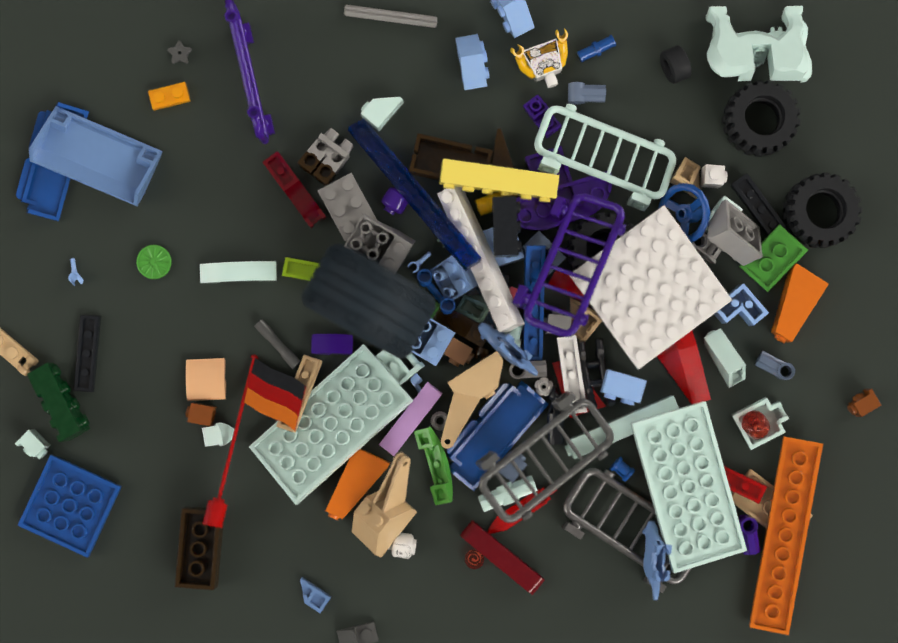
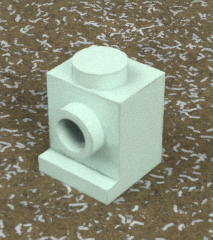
(33, 444)

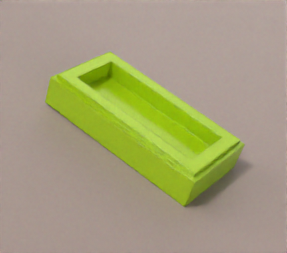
(299, 269)

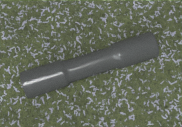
(266, 331)

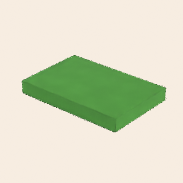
(779, 254)

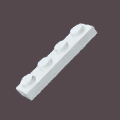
(571, 368)

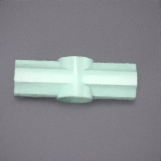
(518, 487)

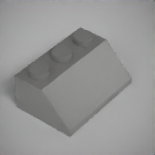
(735, 234)

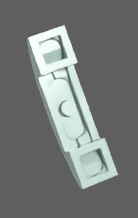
(238, 271)

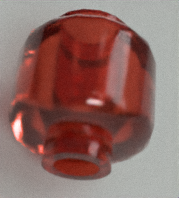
(755, 424)

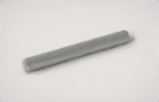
(390, 16)

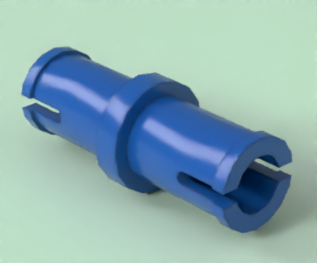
(596, 48)

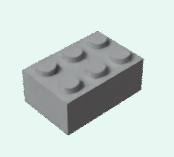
(345, 204)

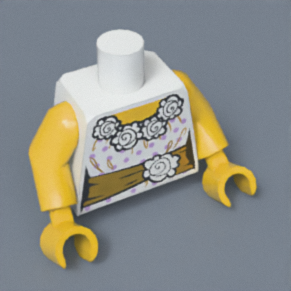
(544, 59)

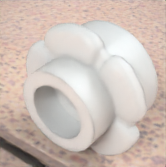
(543, 381)

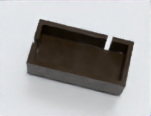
(433, 150)

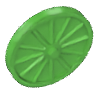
(153, 262)

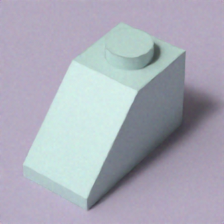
(380, 110)

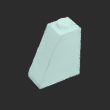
(725, 357)

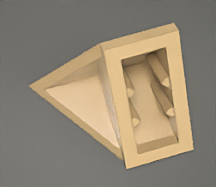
(687, 173)
(593, 322)

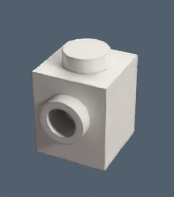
(713, 176)

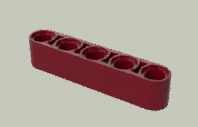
(502, 557)

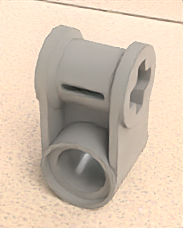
(707, 249)

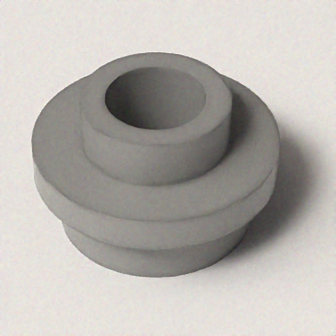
(435, 425)

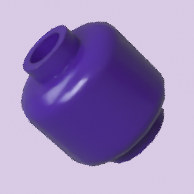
(394, 201)

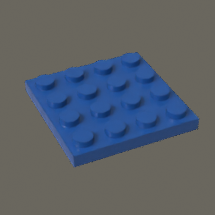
(69, 505)

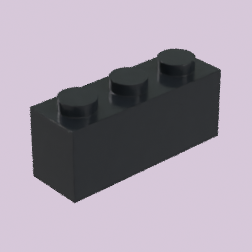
(506, 226)

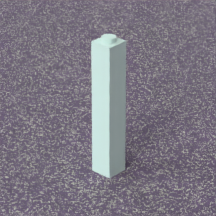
(620, 426)

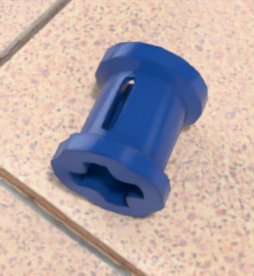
(622, 469)

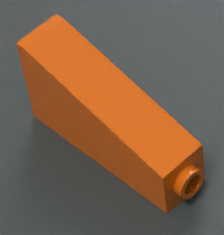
(797, 301)
(357, 478)

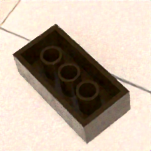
(198, 551)

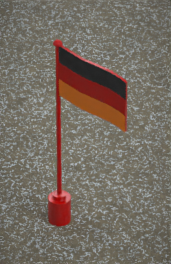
(271, 395)

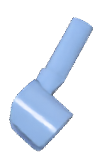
(420, 261)
(73, 276)
(416, 380)

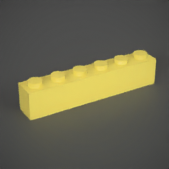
(498, 179)

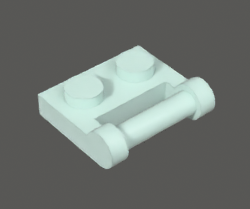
(397, 367)

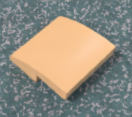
(205, 379)

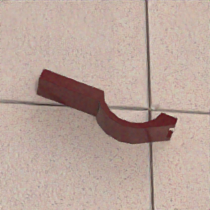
(294, 189)

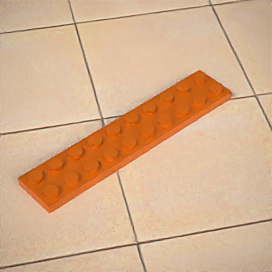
(785, 535)

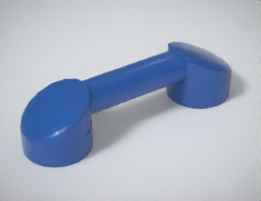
(424, 278)

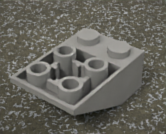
(380, 243)

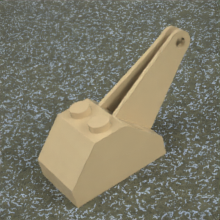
(468, 390)
(385, 512)

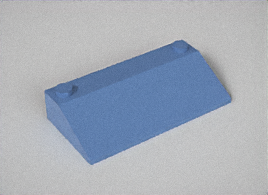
(95, 155)

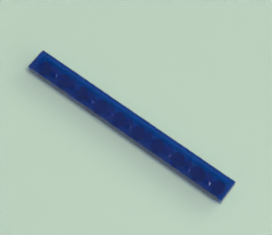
(415, 194)

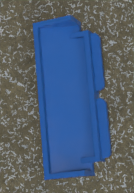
(42, 187)
(497, 429)

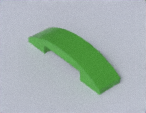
(439, 467)

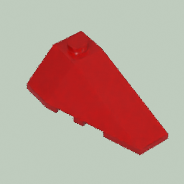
(686, 368)

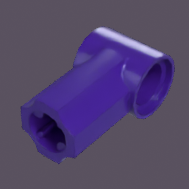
(750, 535)

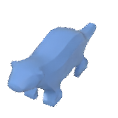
(507, 347)
(655, 558)

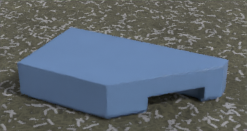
(314, 596)

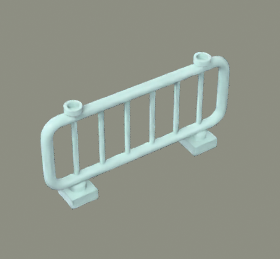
(552, 162)

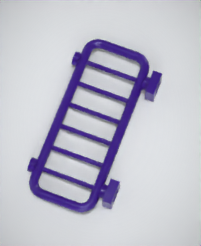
(242, 36)
(561, 208)

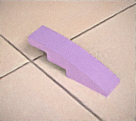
(410, 418)

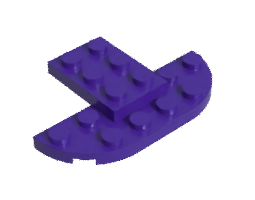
(536, 214)

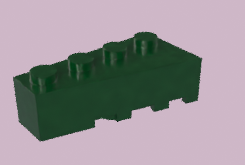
(58, 402)

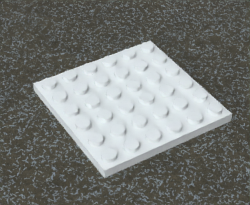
(653, 288)

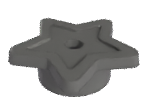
(183, 57)

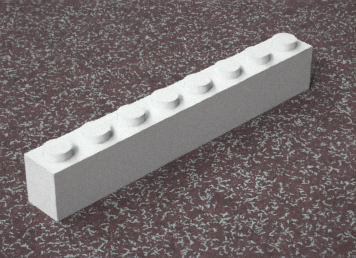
(487, 271)

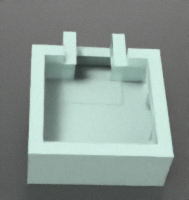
(773, 412)

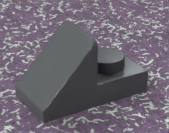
(359, 634)

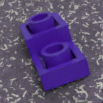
(536, 109)
(332, 344)

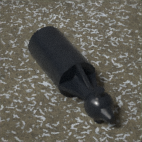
(554, 437)

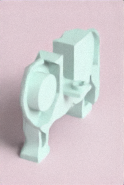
(739, 53)

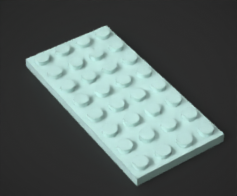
(335, 424)
(688, 486)

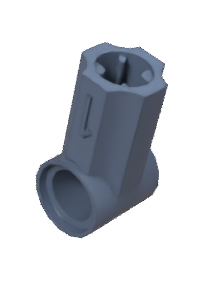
(580, 93)
(773, 365)

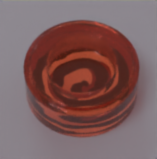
(474, 559)

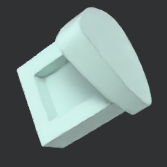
(218, 434)

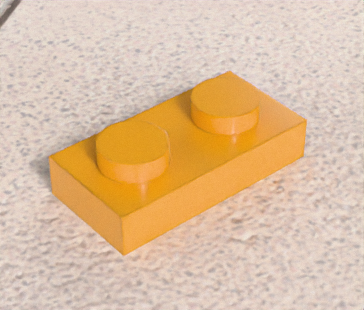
(169, 96)

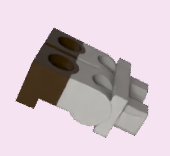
(325, 157)

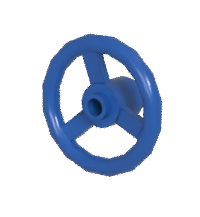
(689, 212)

